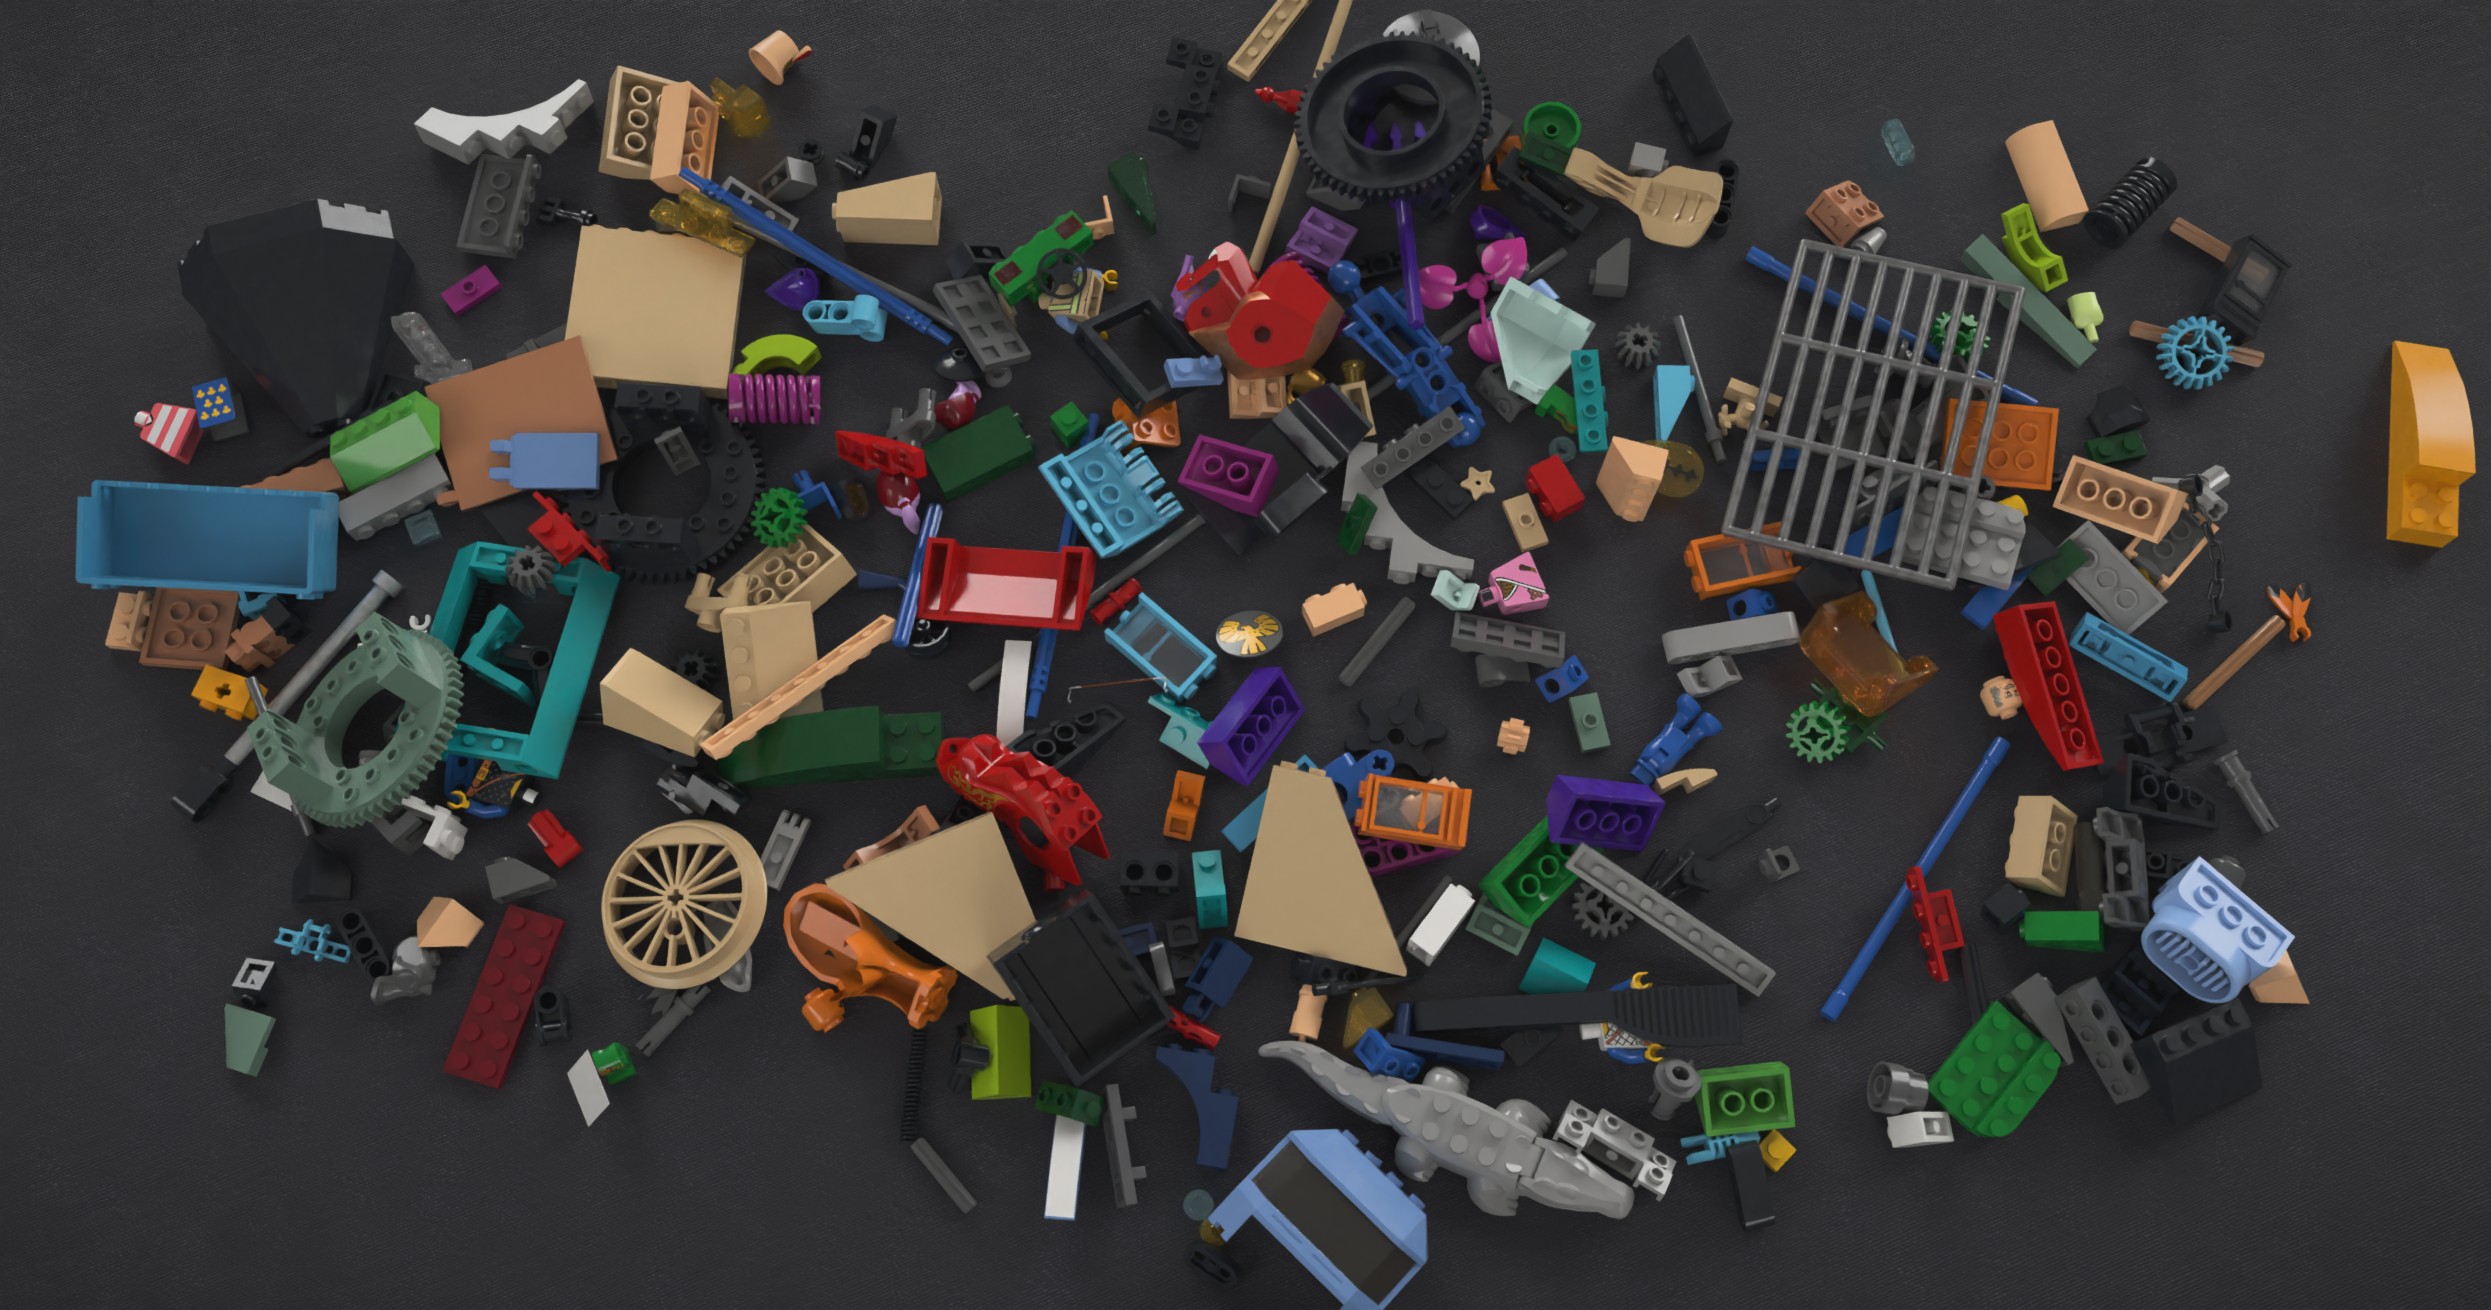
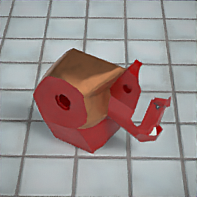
(1260, 324)

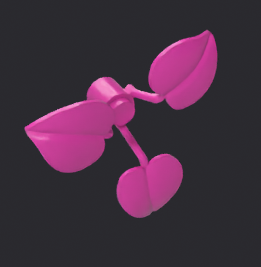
(1501, 260)

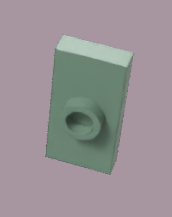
(1589, 722)

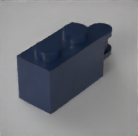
(1216, 977)

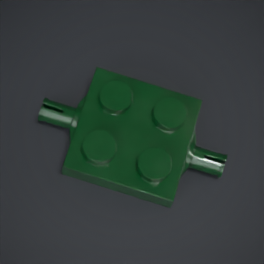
(1861, 727)

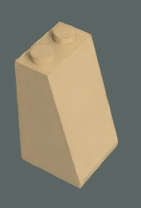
(891, 212)
(658, 704)

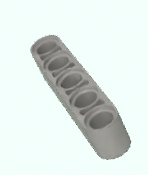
(1731, 637)

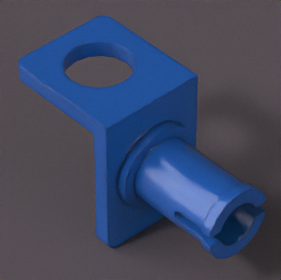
(813, 494)

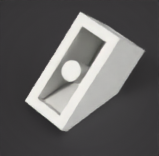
(1919, 1129)

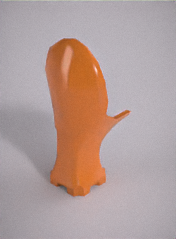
(864, 956)

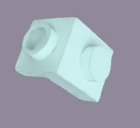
(1454, 592)

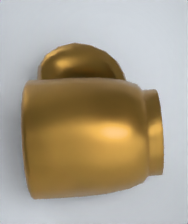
(1304, 381)

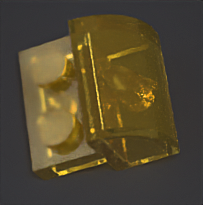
(741, 109)

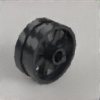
(925, 633)

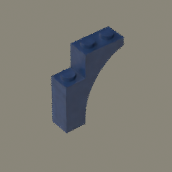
(1214, 1110)

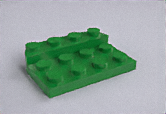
(1994, 1074)

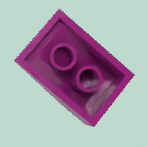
(1230, 474)

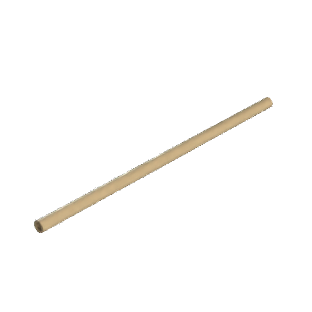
(1293, 152)

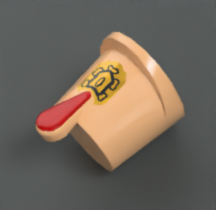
(776, 55)

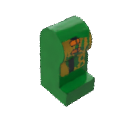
(1560, 406)
(614, 1063)

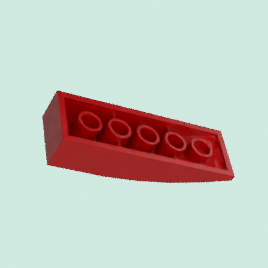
(2048, 682)

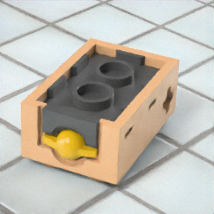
(2167, 559)

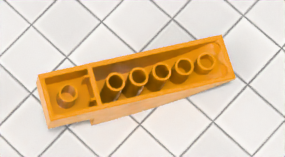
(2427, 445)

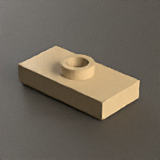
(1525, 522)

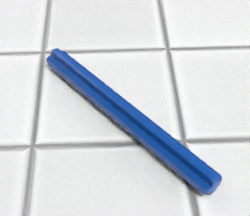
(911, 595)

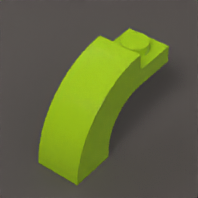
(2028, 252)
(777, 352)

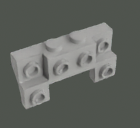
(1617, 1146)

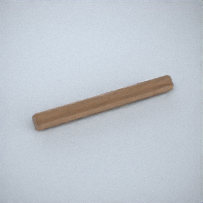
(2154, 333)
(2233, 663)

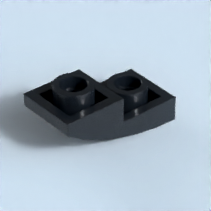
(2163, 865)

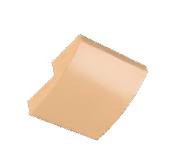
(1256, 397)

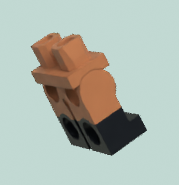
(267, 636)

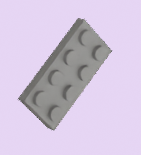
(2112, 582)

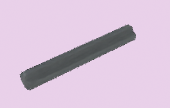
(1377, 641)

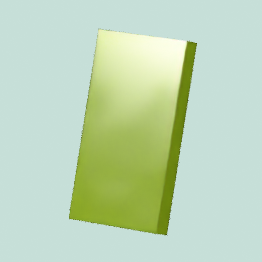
(1009, 1064)

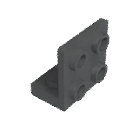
(1853, 432)

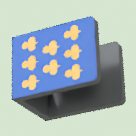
(221, 408)

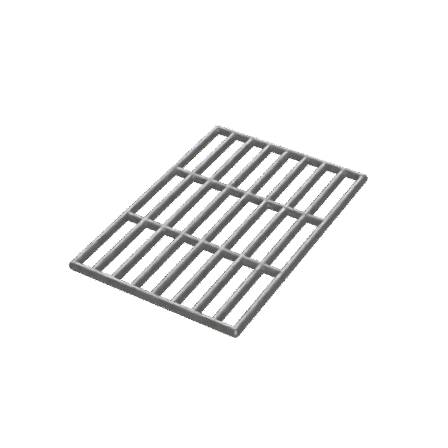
(1862, 457)

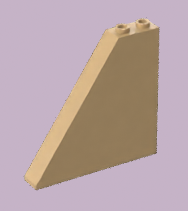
(1311, 880)
(947, 895)

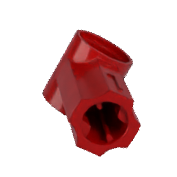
(558, 842)

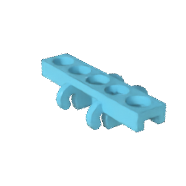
(299, 939)

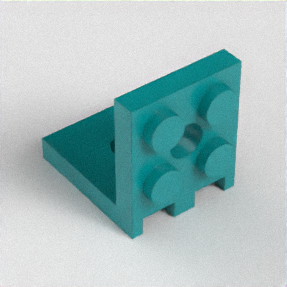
(484, 649)

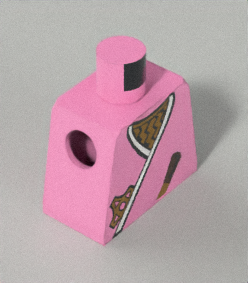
(1515, 587)

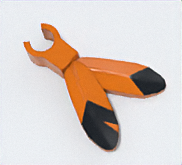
(2294, 609)

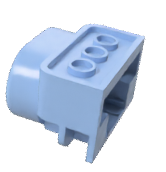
(2211, 934)

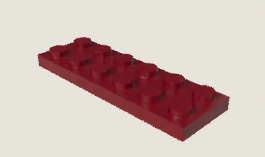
(504, 996)

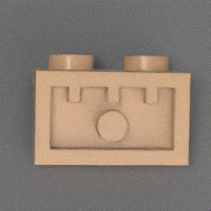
(130, 621)

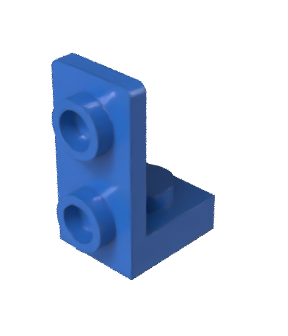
(1387, 1060)

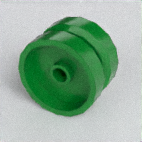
(1553, 122)

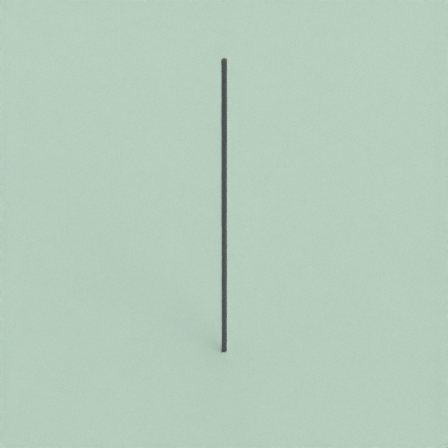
(1197, 521)

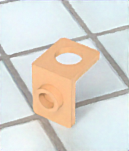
(1102, 227)

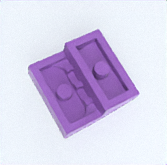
(1322, 239)

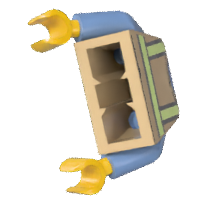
(1083, 306)

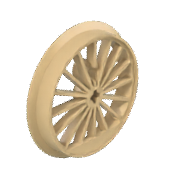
(681, 901)

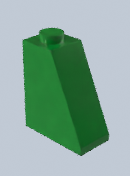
(2064, 930)

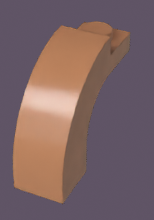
(915, 828)

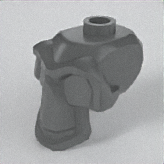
(412, 972)

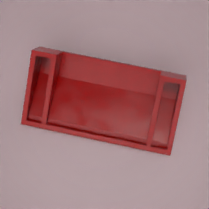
(1005, 585)

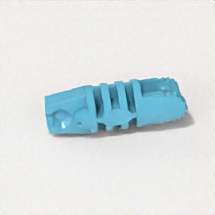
(1714, 1145)

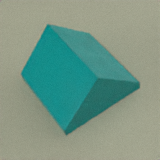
(1556, 971)

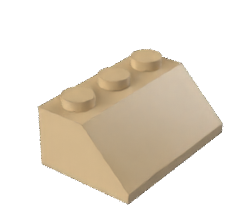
(2041, 845)

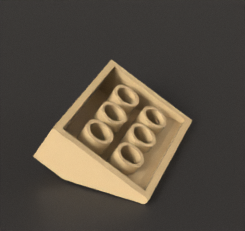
(631, 123)
(799, 573)
(766, 650)

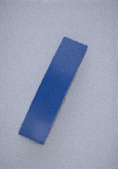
(1990, 600)

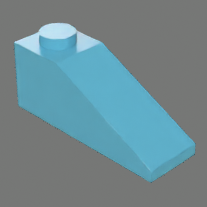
(1671, 389)

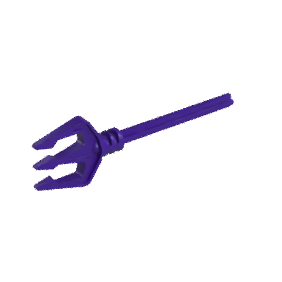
(1405, 233)

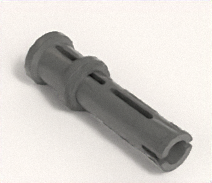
(2240, 780)

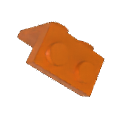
(1155, 428)

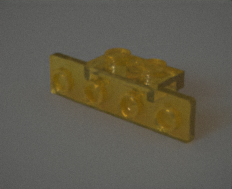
(703, 220)

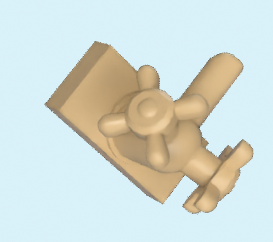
(1746, 397)

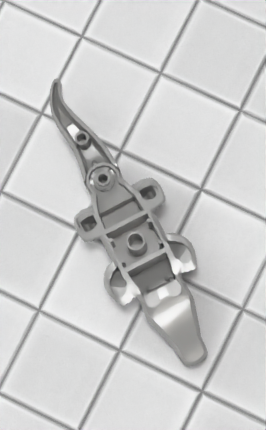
(1442, 1127)

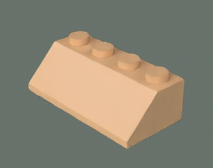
(684, 137)
(1631, 477)
(2119, 499)

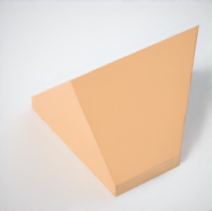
(446, 924)
(2279, 984)

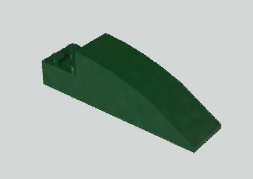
(837, 748)

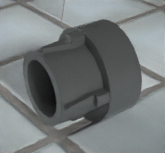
(1896, 1089)

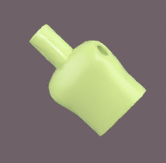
(2086, 314)

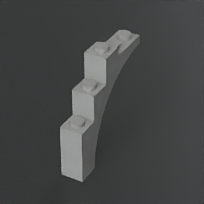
(505, 134)
(1408, 551)

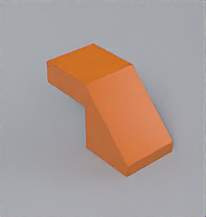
(1184, 805)

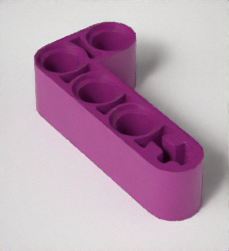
(1388, 863)

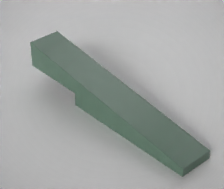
(2036, 310)

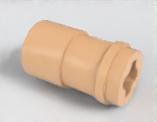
(1307, 1017)

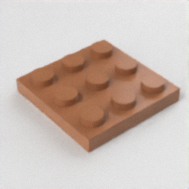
(190, 628)

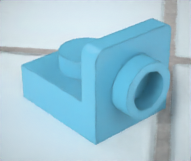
(255, 607)

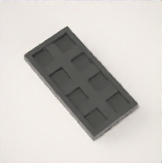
(981, 322)
(1508, 640)

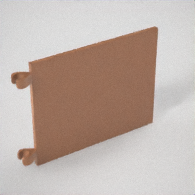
(524, 394)

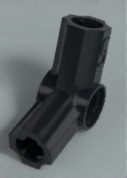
(527, 659)

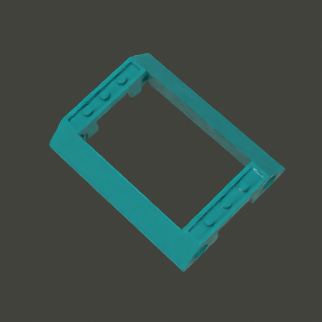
(556, 716)

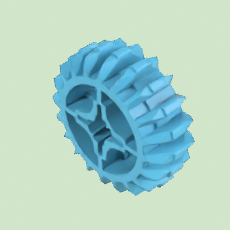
(2198, 341)

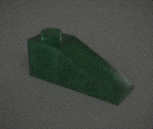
(1132, 181)

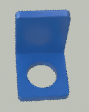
(1757, 602)
(1568, 677)

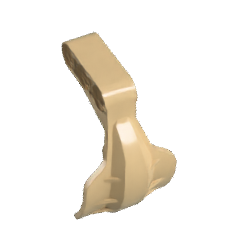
(1671, 207)

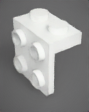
(446, 832)

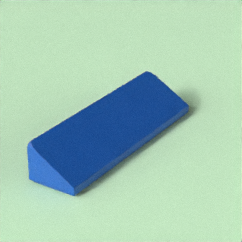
(1885, 537)

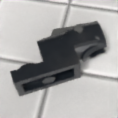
(701, 791)

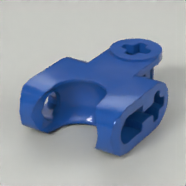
(1348, 773)

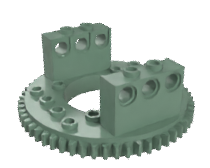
(308, 756)

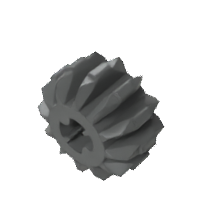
(1637, 345)
(530, 569)

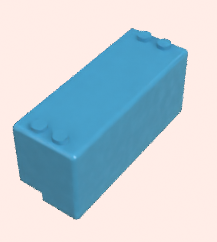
(207, 538)

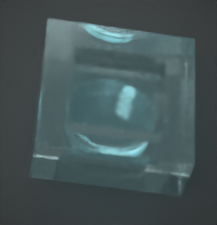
(423, 528)

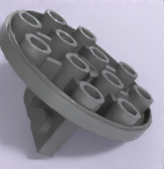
(1442, 27)

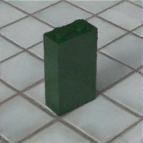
(979, 453)

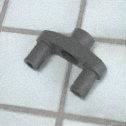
(917, 426)

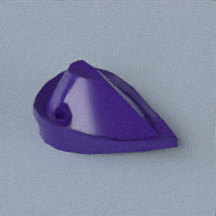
(1491, 224)
(796, 290)

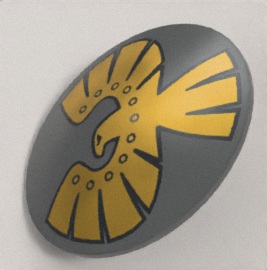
(1249, 634)

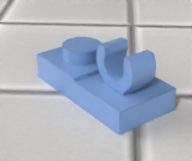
(1194, 372)

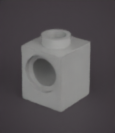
(1647, 161)

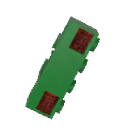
(1017, 274)

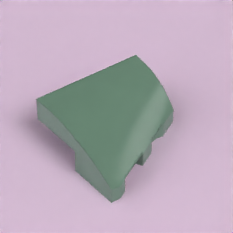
(245, 1039)

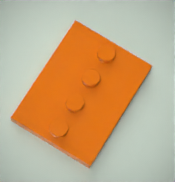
(2019, 445)

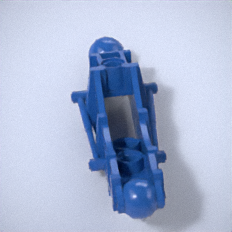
(1345, 279)

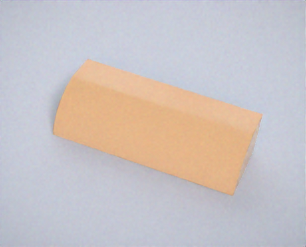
(2047, 176)

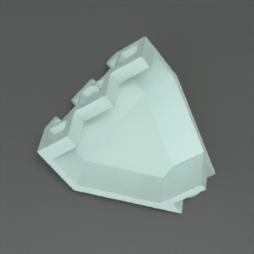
(1535, 338)

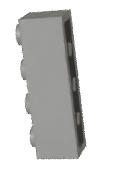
(394, 497)

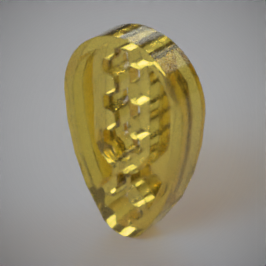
(1682, 455)

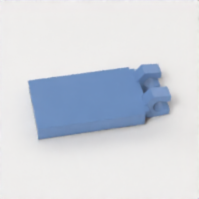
(549, 461)

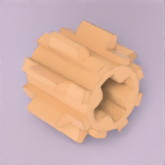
(1513, 736)

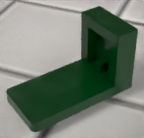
(1069, 1103)

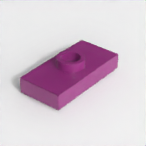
(471, 290)

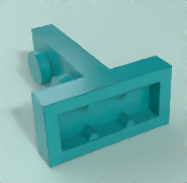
(1210, 889)

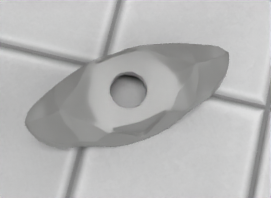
(740, 974)

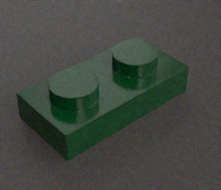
(1545, 153)
(2116, 448)

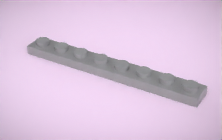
(1670, 919)

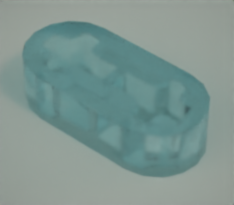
(1898, 142)

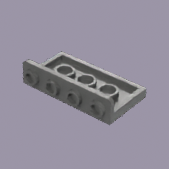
(499, 206)

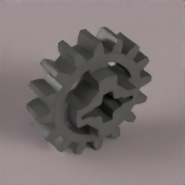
(1603, 921)

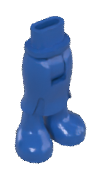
(1672, 744)

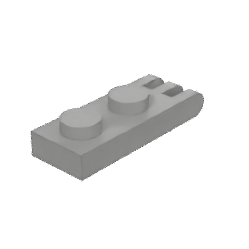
(783, 848)

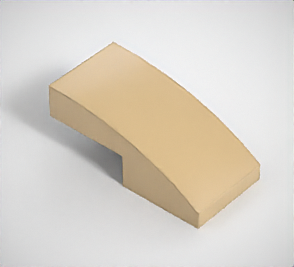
(1690, 779)

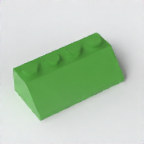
(386, 441)

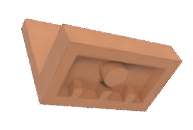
(1843, 212)

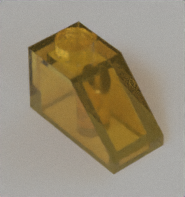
(1364, 1011)

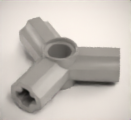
(2213, 481)

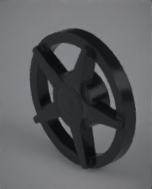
(1061, 273)

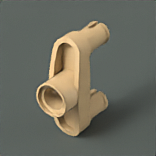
(711, 607)

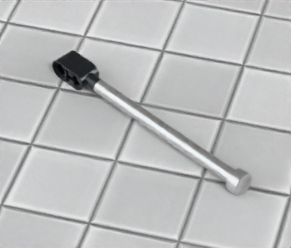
(211, 783)

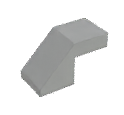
(1710, 677)

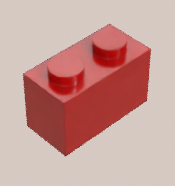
(1554, 488)

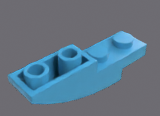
(1246, 825)

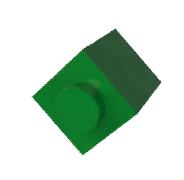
(1069, 424)

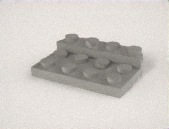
(1991, 542)

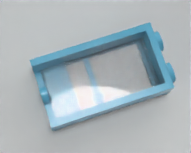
(1163, 649)

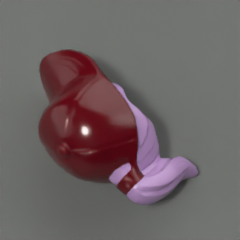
(959, 407)
(900, 497)

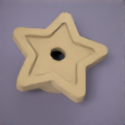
(1474, 489)

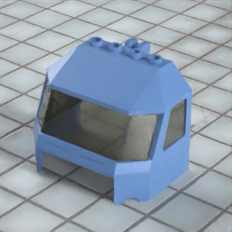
(1334, 1215)

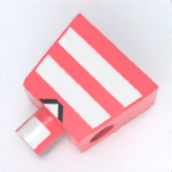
(171, 430)

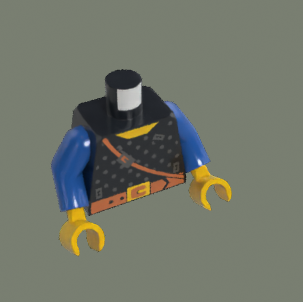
(497, 792)

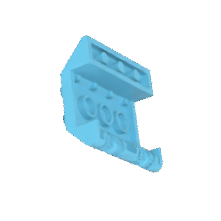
(1109, 493)

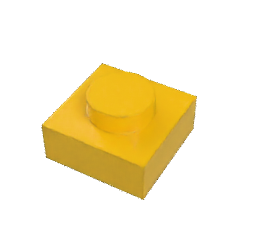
(1775, 1150)

